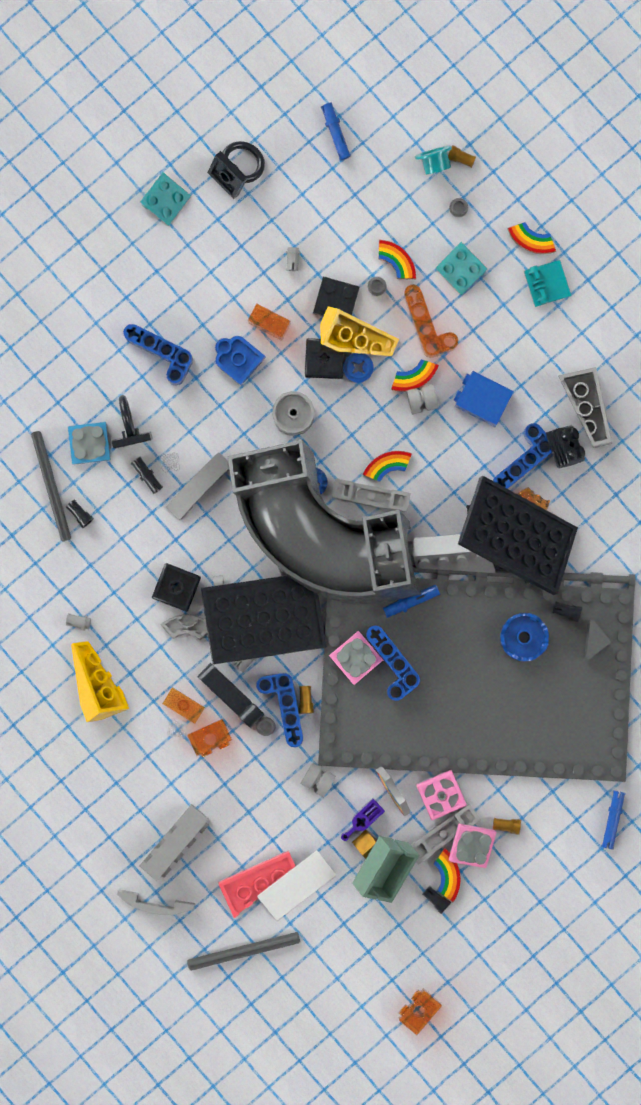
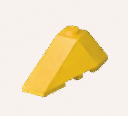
(349, 334)
(96, 690)

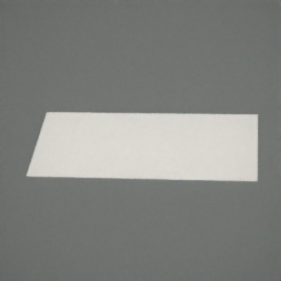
(296, 885)

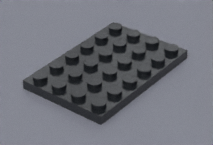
(518, 535)
(261, 619)

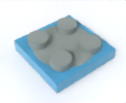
(89, 443)

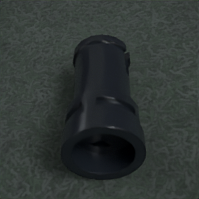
(82, 517)
(572, 612)
(438, 901)

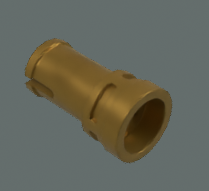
(456, 154)
(306, 704)
(511, 826)

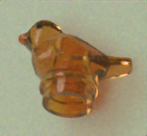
(529, 494)

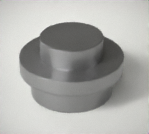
(458, 207)
(377, 286)
(265, 726)

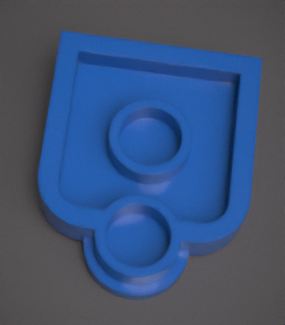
(237, 358)

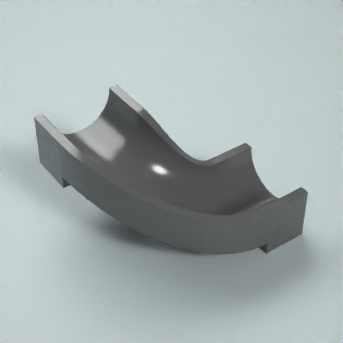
(310, 541)

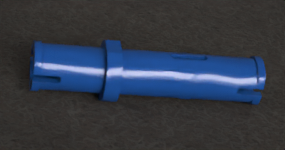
(332, 123)
(409, 602)
(615, 811)

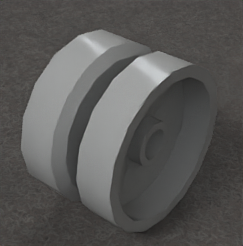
(293, 424)

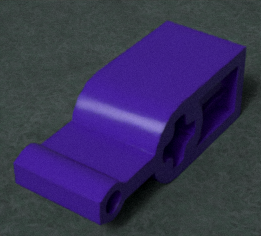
(363, 812)

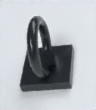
(228, 174)
(130, 435)

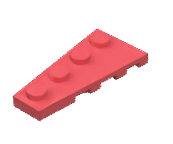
(244, 887)

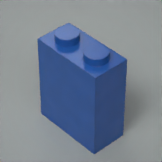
(483, 398)

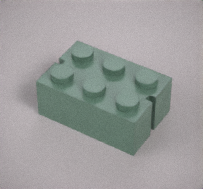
(385, 869)

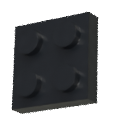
(335, 295)

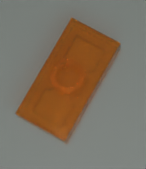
(183, 705)

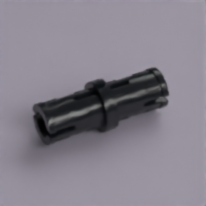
(146, 475)

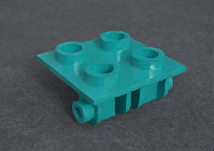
(165, 198)
(461, 268)
(547, 283)

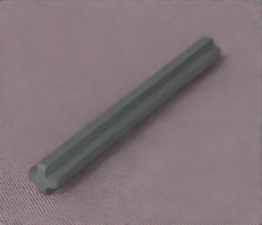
(51, 487)
(243, 951)

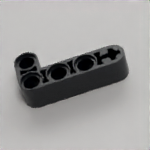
(230, 695)

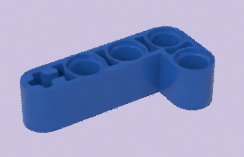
(157, 348)
(520, 462)
(390, 659)
(285, 710)

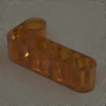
(425, 320)

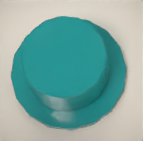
(435, 159)

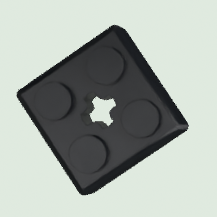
(313, 365)
(565, 446)
(171, 575)

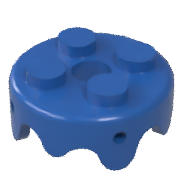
(524, 623)

